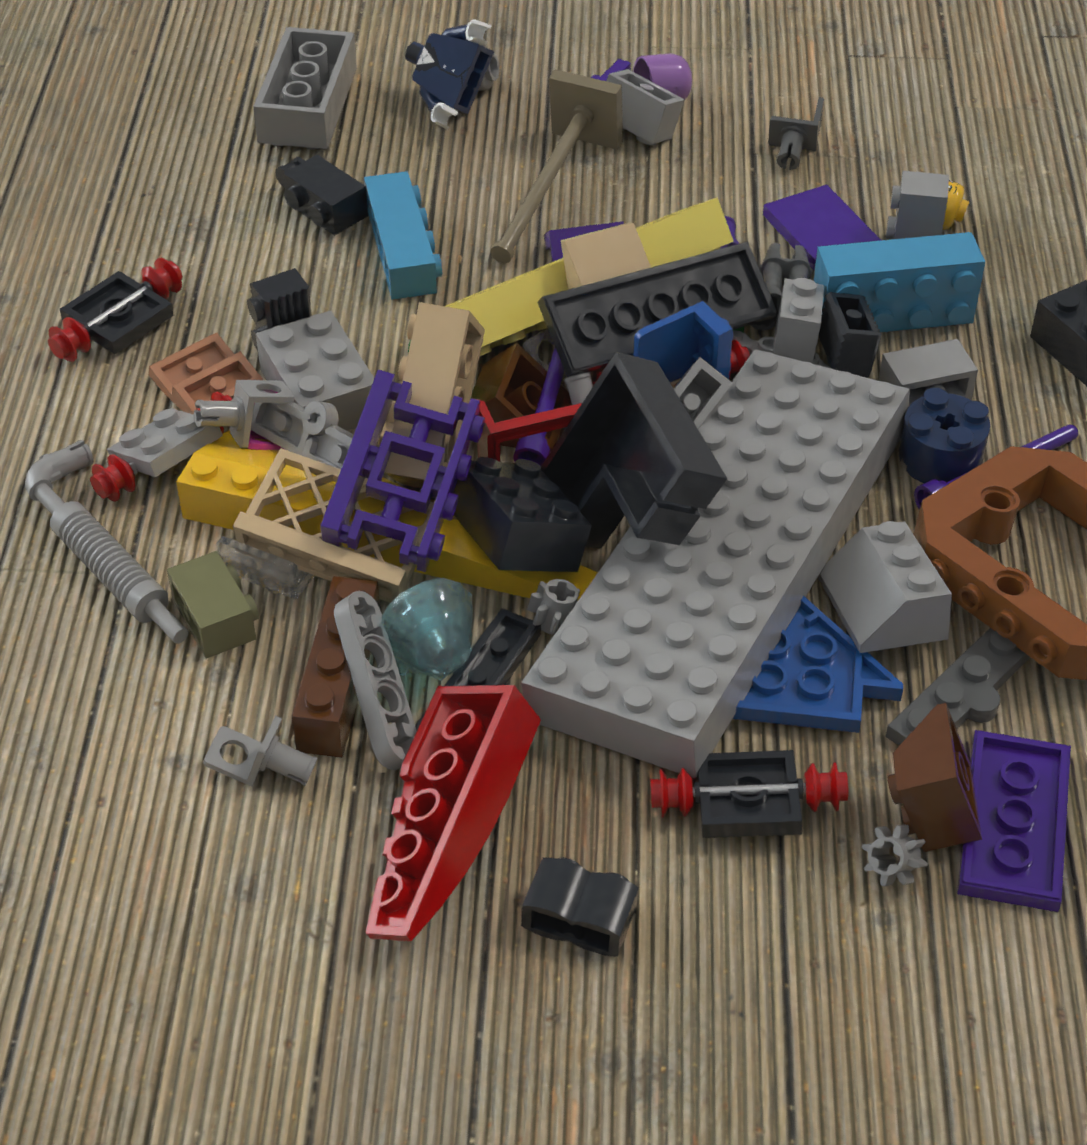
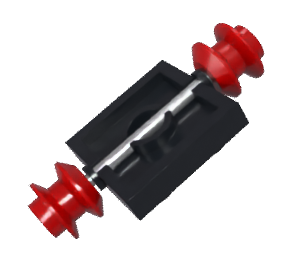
(116, 311)
(750, 793)

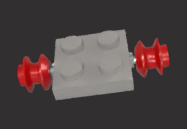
(152, 449)

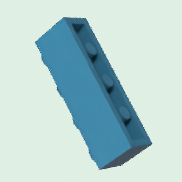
(402, 236)

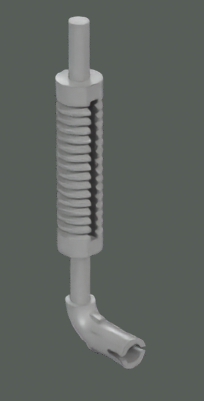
(95, 545)

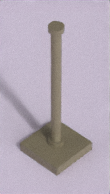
(581, 111)

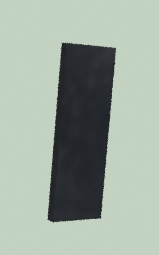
(605, 315)

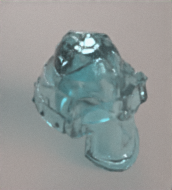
(430, 628)

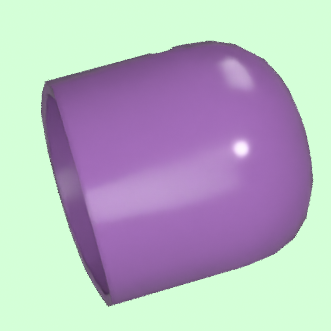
(667, 71)

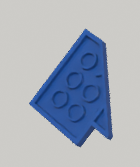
(816, 677)

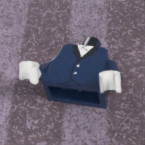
(450, 69)

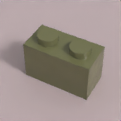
(213, 603)

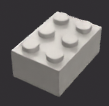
(317, 365)

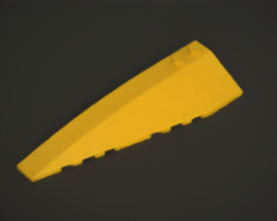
(225, 479)

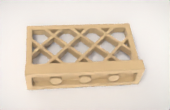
(308, 550)

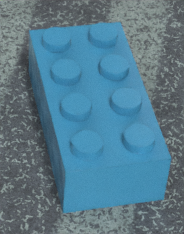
(907, 279)

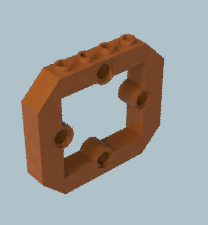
(984, 509)

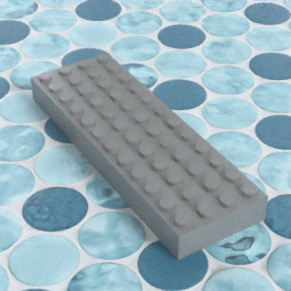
(682, 630)

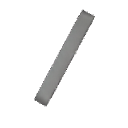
(359, 617)

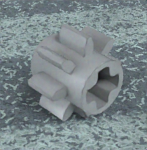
(553, 604)
(903, 846)

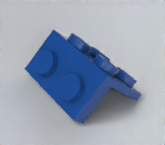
(685, 337)

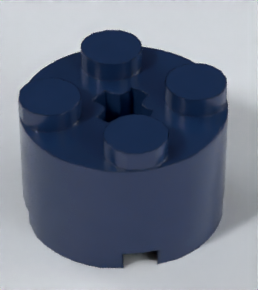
(943, 436)

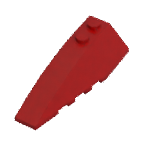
(450, 800)

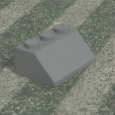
(887, 589)

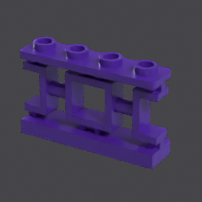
(371, 461)

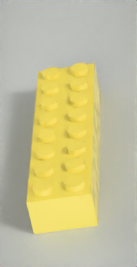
(512, 308)

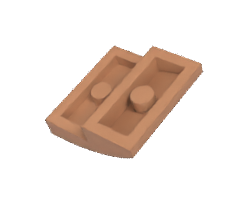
(200, 371)

